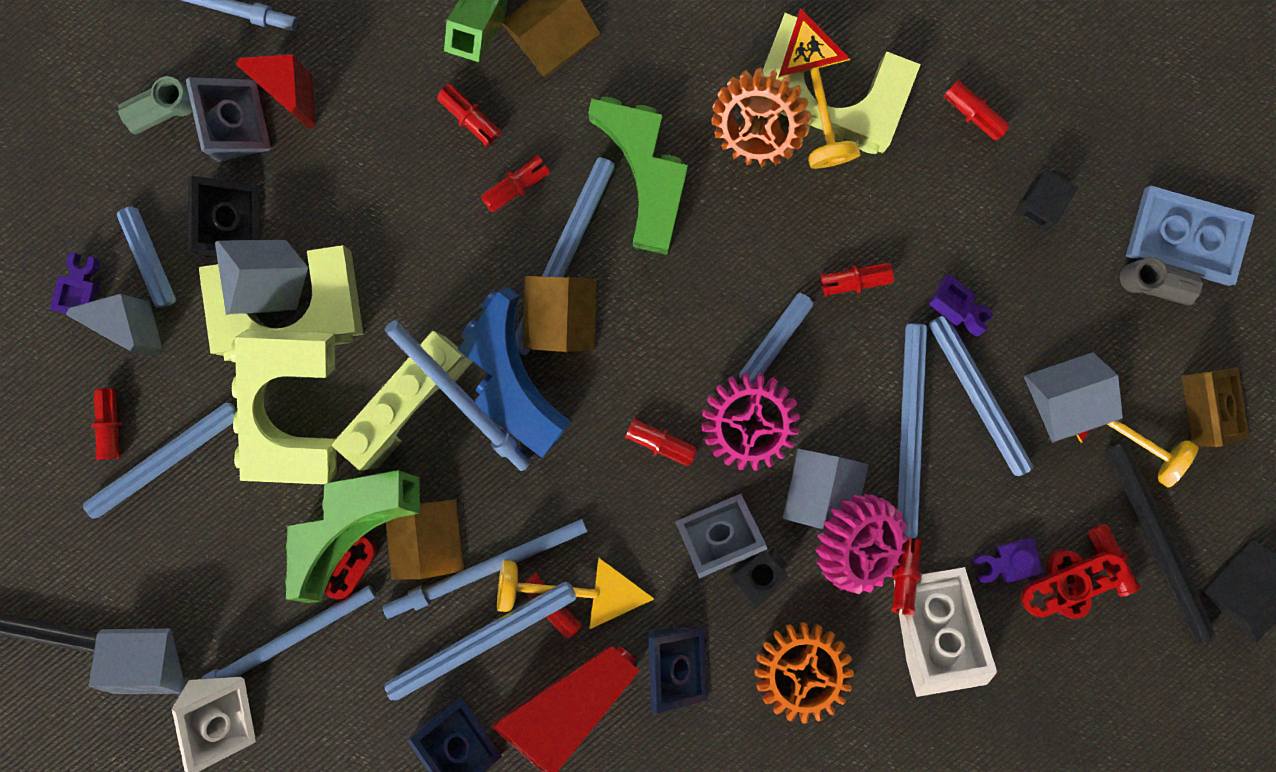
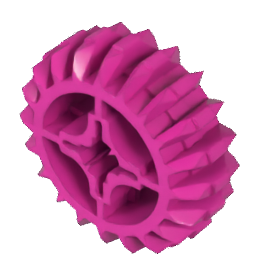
(766, 426)
(861, 543)

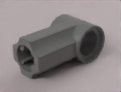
(1162, 281)

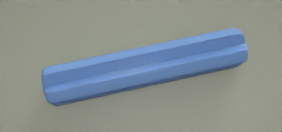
(146, 257)
(778, 336)

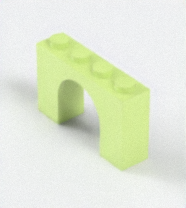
(871, 120)
(331, 310)
(374, 430)
(263, 449)

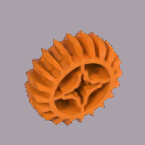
(747, 95)
(800, 688)

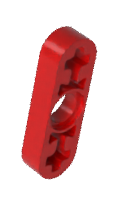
(1095, 565)

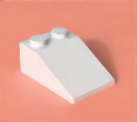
(946, 636)

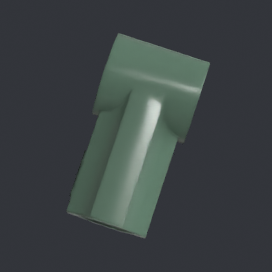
(155, 105)

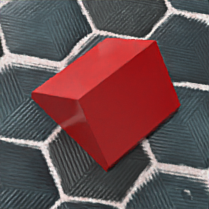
(285, 81)

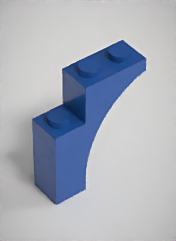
(510, 394)

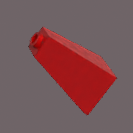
(562, 714)

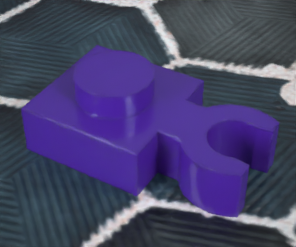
(77, 287)
(957, 305)
(1013, 559)

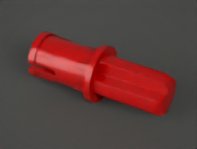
(976, 110)
(468, 114)
(514, 184)
(857, 278)
(106, 424)
(661, 442)
(1105, 542)
(561, 619)

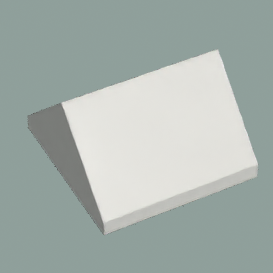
(212, 721)

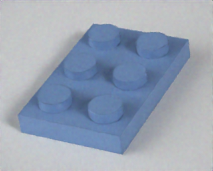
(1190, 234)

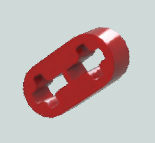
(356, 571)
(1075, 583)

